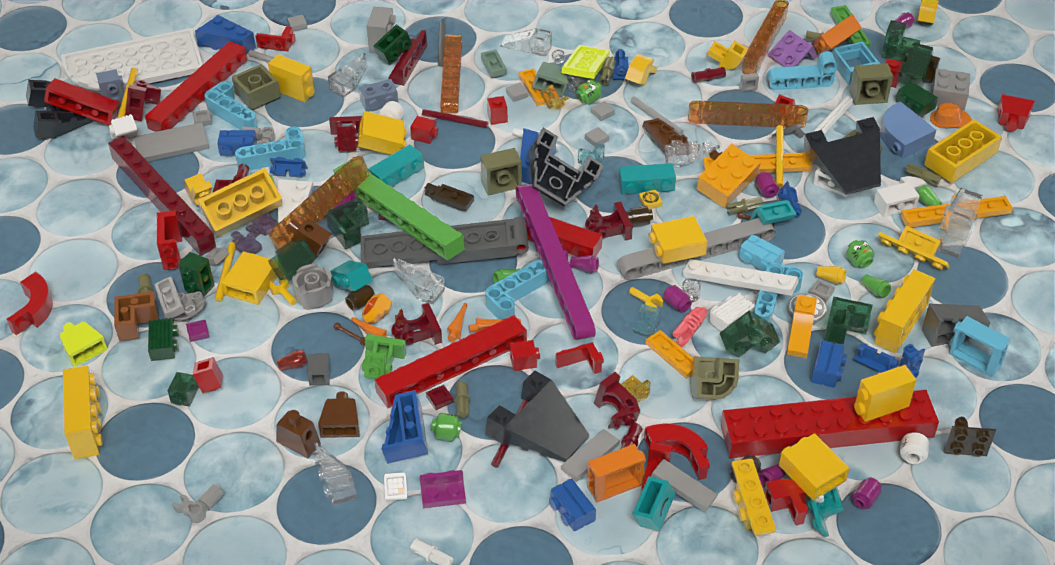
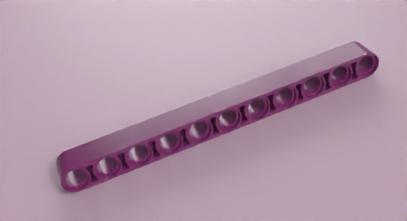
(555, 263)

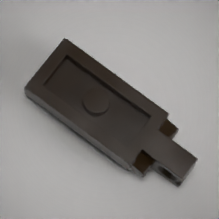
(449, 196)

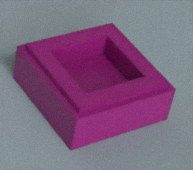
(197, 330)

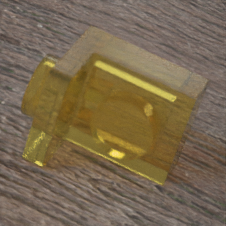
(551, 97)
(637, 388)

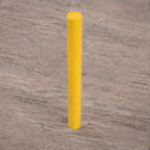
(133, 73)
(779, 155)
(225, 270)

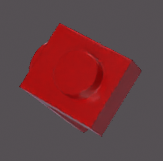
(276, 42)
(581, 353)
(657, 453)

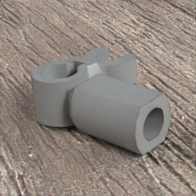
(266, 134)
(197, 510)

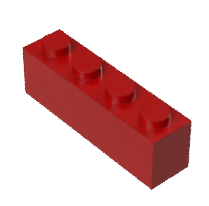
(81, 101)
(575, 239)

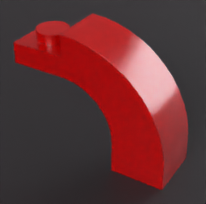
(37, 308)
(683, 442)

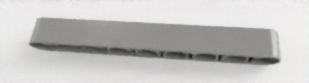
(718, 242)

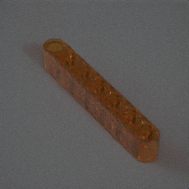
(765, 37)
(451, 74)
(747, 114)
(322, 199)

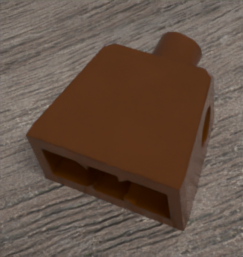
(314, 235)
(339, 417)
(297, 433)

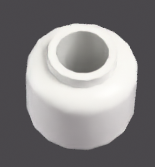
(393, 110)
(914, 448)

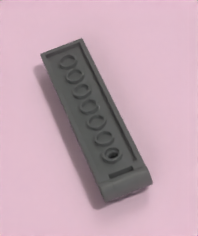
(481, 242)

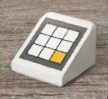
(395, 486)

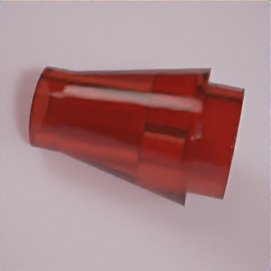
(293, 360)

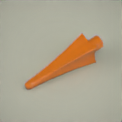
(483, 323)
(455, 327)
(369, 329)

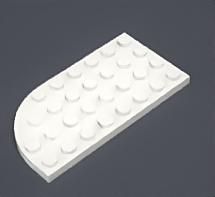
(154, 56)

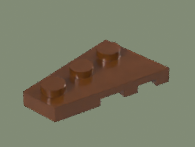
(662, 132)

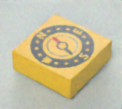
(650, 199)

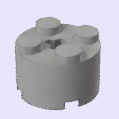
(313, 286)

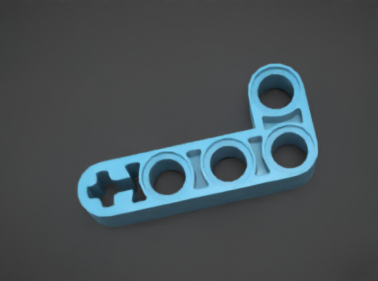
(804, 76)
(222, 103)
(259, 155)
(503, 294)
(767, 300)

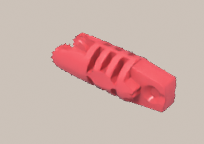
(689, 325)

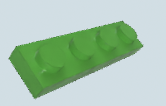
(841, 13)

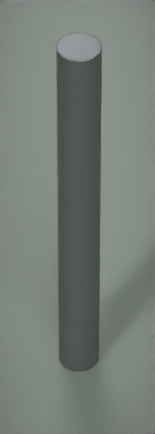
(442, 27)

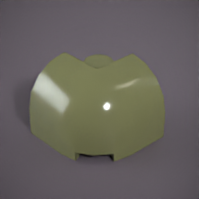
(714, 377)

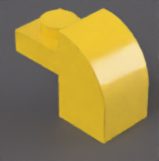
(927, 11)
(728, 58)
(640, 69)
(197, 188)

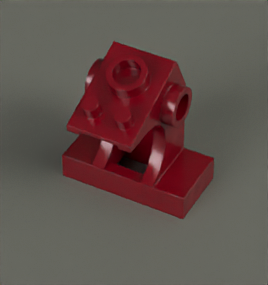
(138, 95)
(346, 135)
(611, 225)
(427, 323)
(613, 393)

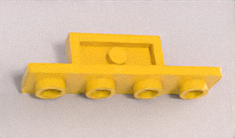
(918, 244)
(751, 498)

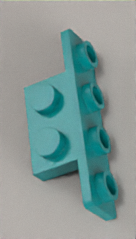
(831, 506)

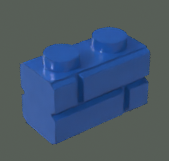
(232, 140)
(828, 364)
(572, 505)

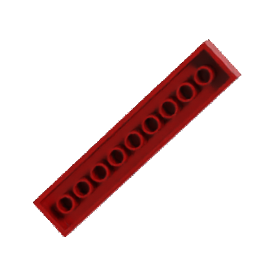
(835, 421)

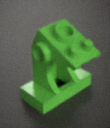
(378, 358)

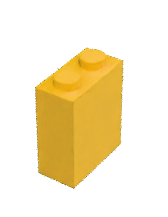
(293, 77)
(381, 133)
(678, 239)
(249, 278)
(885, 393)
(813, 466)

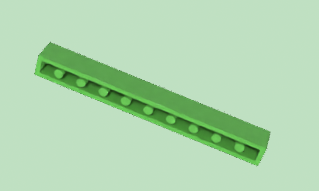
(409, 217)

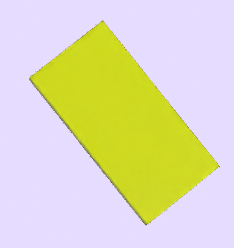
(585, 61)

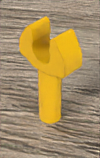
(282, 289)
(649, 300)

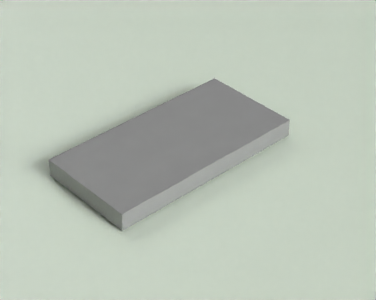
(172, 142)

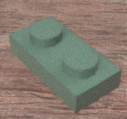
(493, 63)

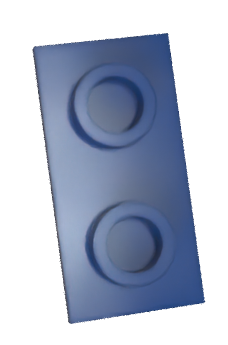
(621, 65)
(296, 167)
(789, 193)
(912, 359)
(881, 362)

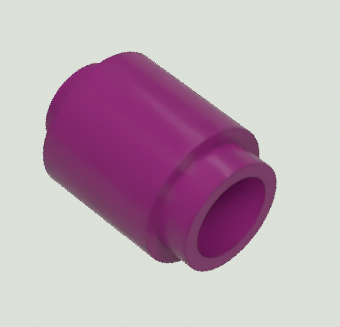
(767, 185)
(677, 298)
(867, 493)

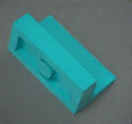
(774, 212)

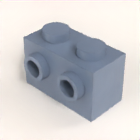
(111, 84)
(377, 94)

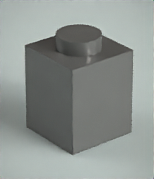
(319, 369)

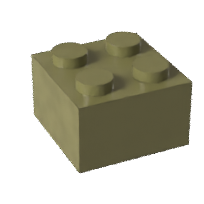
(871, 84)
(256, 86)
(501, 171)

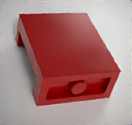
(167, 237)

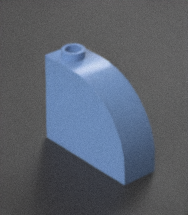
(905, 131)

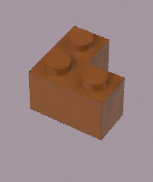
(132, 311)

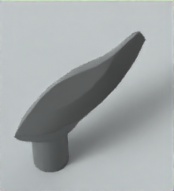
(796, 128)

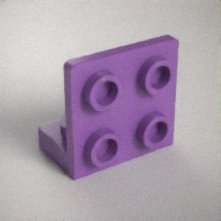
(792, 50)

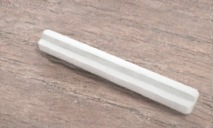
(834, 115)

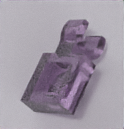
(261, 226)
(246, 244)

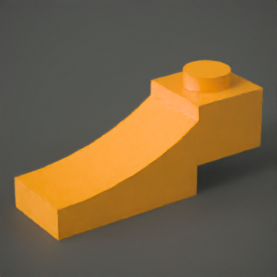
(802, 326)

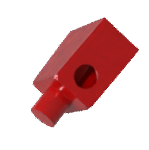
(1014, 112)

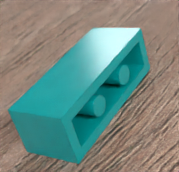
(398, 166)
(647, 178)

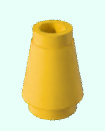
(833, 274)

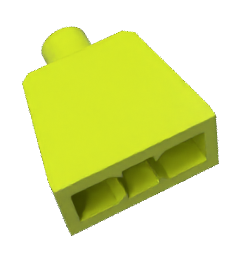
(81, 342)

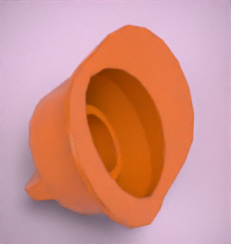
(949, 116)

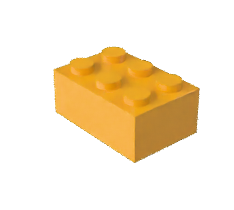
(728, 175)

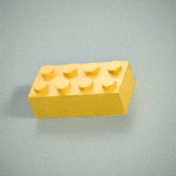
(963, 151)
(240, 202)
(903, 310)
(82, 412)

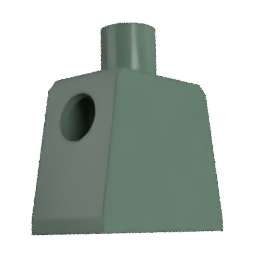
(549, 75)

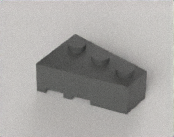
(942, 319)

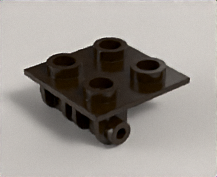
(969, 440)

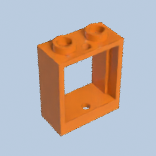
(836, 35)
(604, 486)

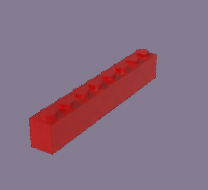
(193, 89)
(451, 360)

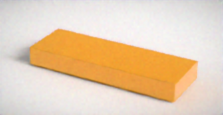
(527, 78)
(671, 353)

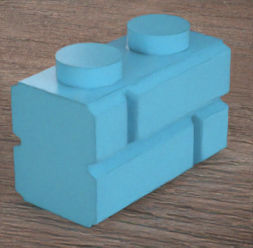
(760, 253)

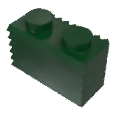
(916, 98)
(162, 339)

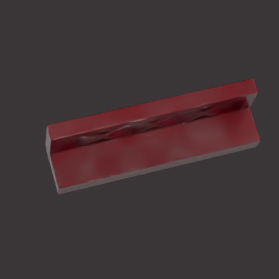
(409, 60)

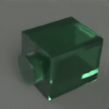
(182, 389)

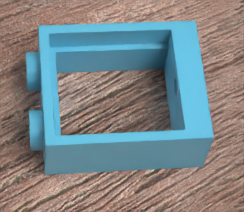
(854, 50)
(973, 356)

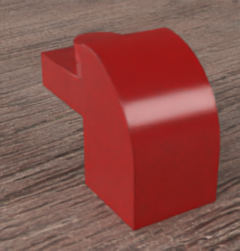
(786, 494)

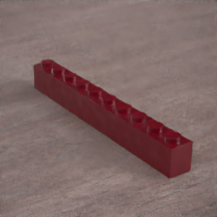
(162, 194)

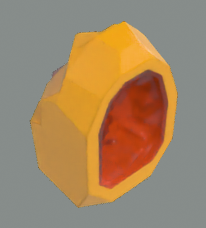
(376, 308)

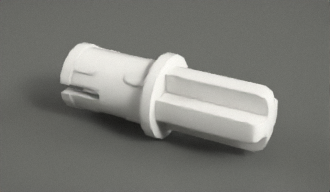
(430, 553)

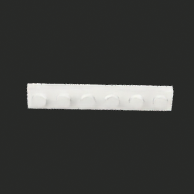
(741, 277)

